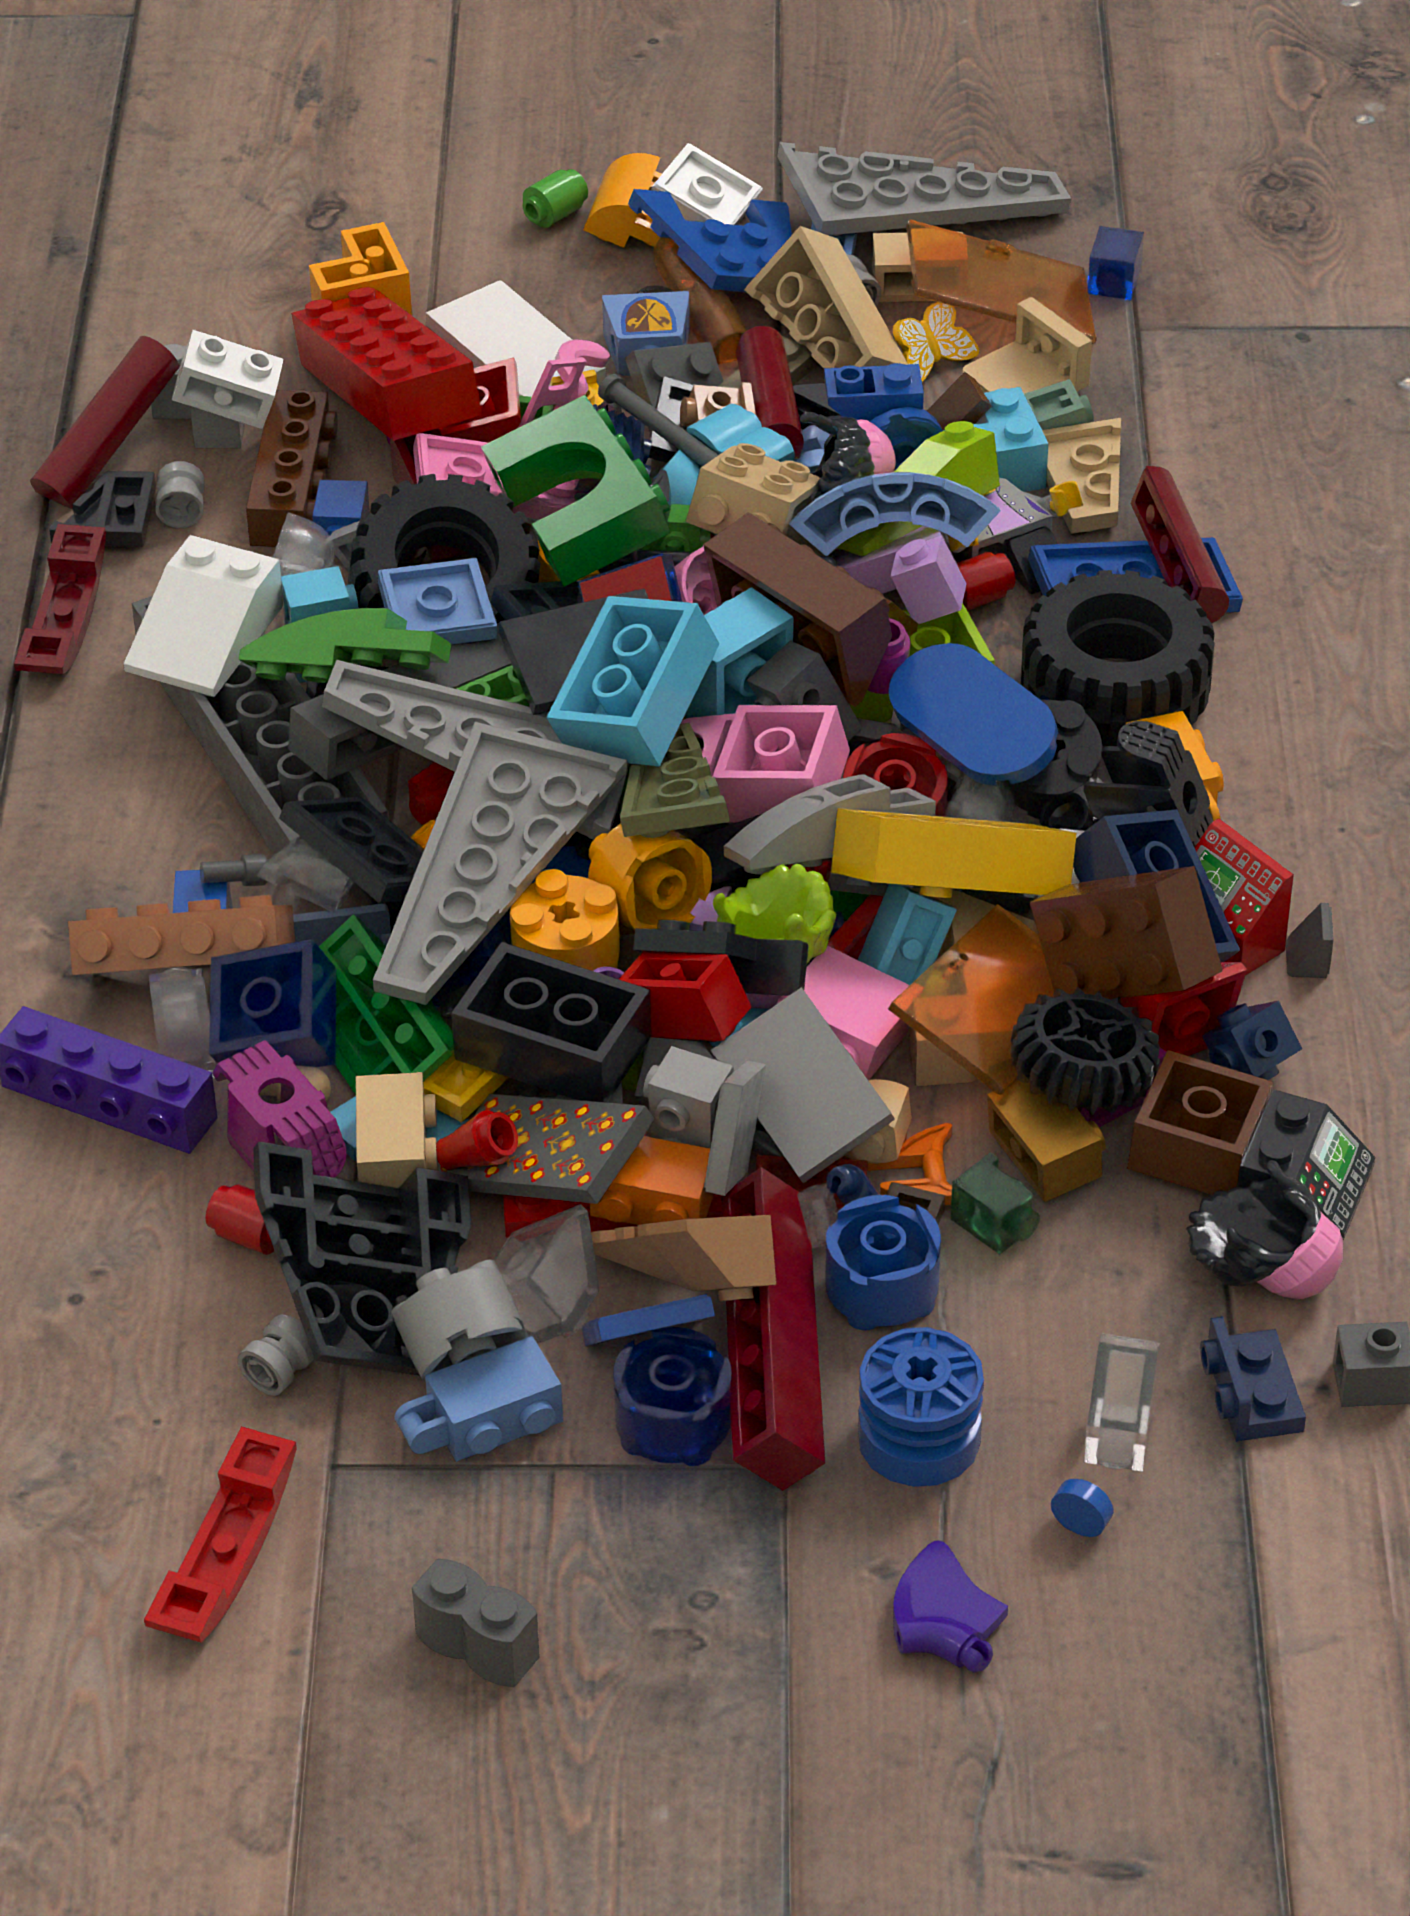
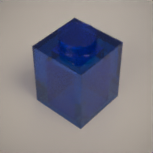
(1115, 262)

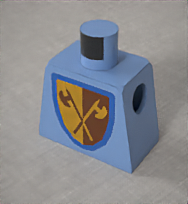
(644, 323)

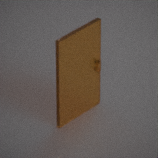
(994, 276)
(976, 995)

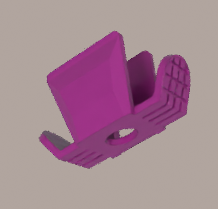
(298, 1120)

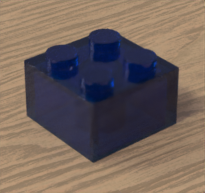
(276, 997)

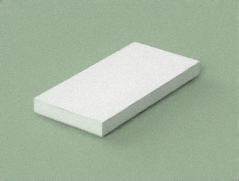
(498, 326)

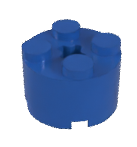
(882, 1262)

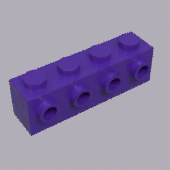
(107, 1079)

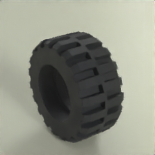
(446, 515)
(1125, 620)

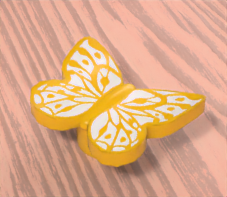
(934, 338)

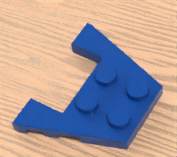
(719, 252)

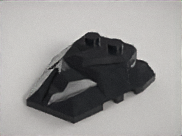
(357, 1250)

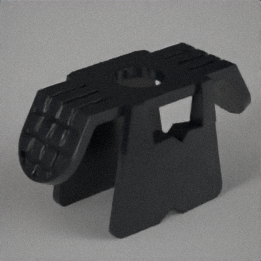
(1151, 775)

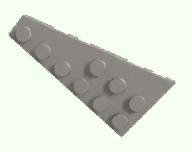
(890, 189)
(439, 720)
(495, 832)

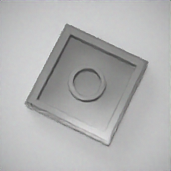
(734, 1127)

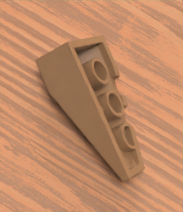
(697, 1253)

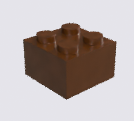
(1197, 1123)

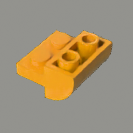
(610, 214)

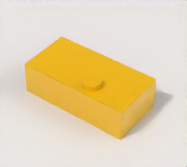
(952, 853)

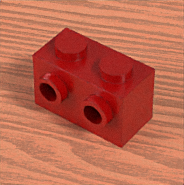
(690, 994)

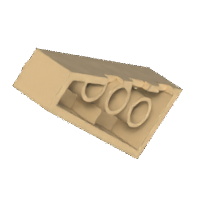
(824, 303)

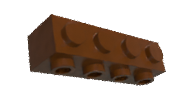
(290, 462)

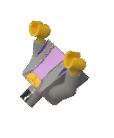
(1018, 515)

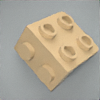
(1041, 355)
(749, 482)

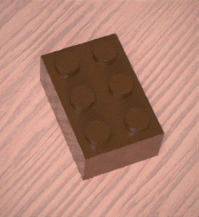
(1128, 934)

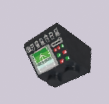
(1315, 1150)

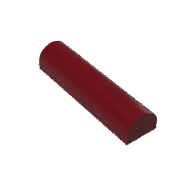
(765, 365)
(105, 422)
(1177, 541)

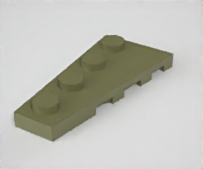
(672, 794)

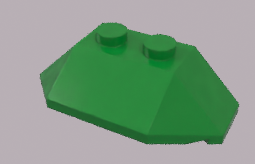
(375, 1029)

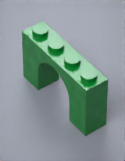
(570, 446)

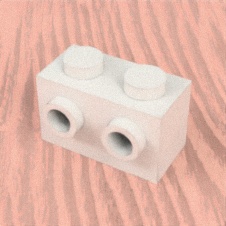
(227, 379)

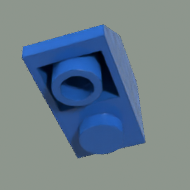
(873, 389)

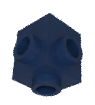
(1252, 1039)

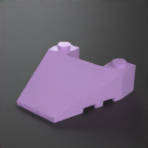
(915, 566)

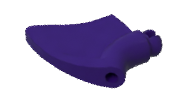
(944, 1611)

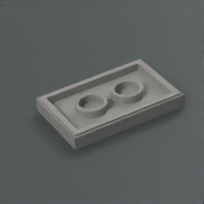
(812, 1089)

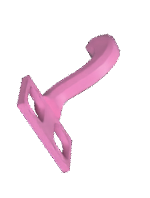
(570, 364)

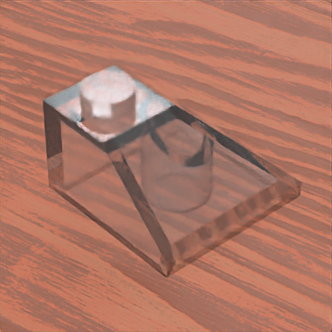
(551, 1273)

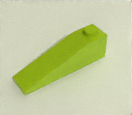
(957, 454)

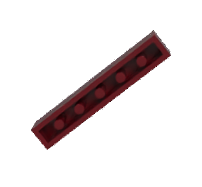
(776, 1345)

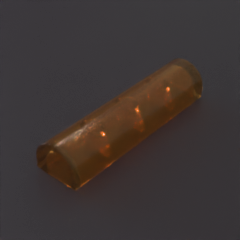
(711, 310)

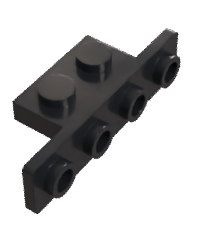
(760, 964)

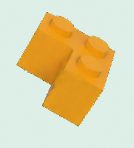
(367, 261)

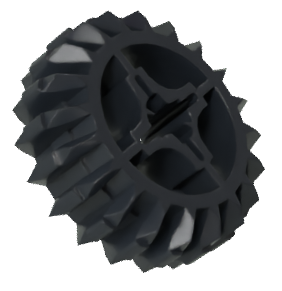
(1084, 1050)

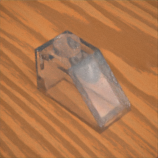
(1121, 1402)

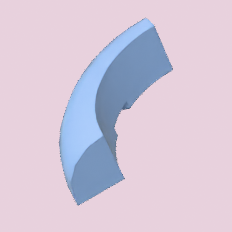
(892, 498)

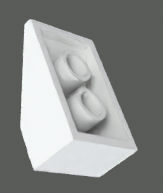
(203, 614)

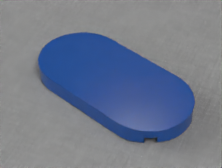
(973, 714)

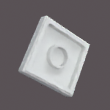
(707, 188)

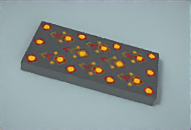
(563, 1147)

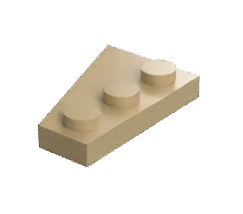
(1092, 459)

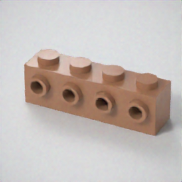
(176, 939)

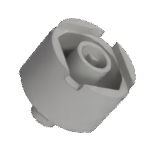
(457, 1317)

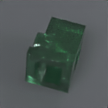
(993, 1205)

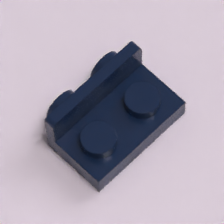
(1252, 1382)

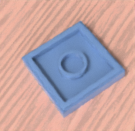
(441, 599)

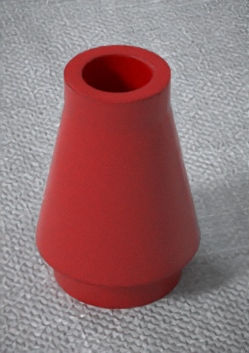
(481, 1141)

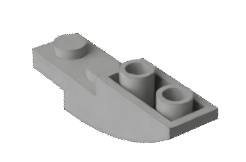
(805, 824)

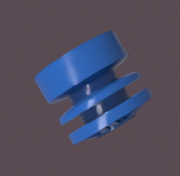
(920, 1406)

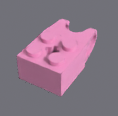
(771, 753)

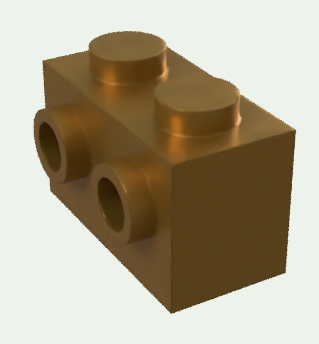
(1046, 1141)

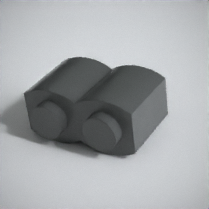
(476, 1622)

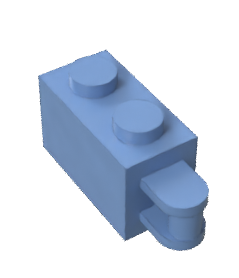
(484, 1402)

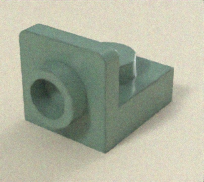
(1059, 406)

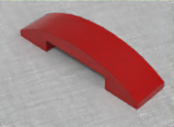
(228, 1538)

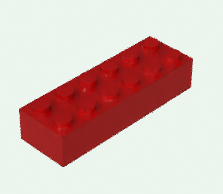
(386, 363)

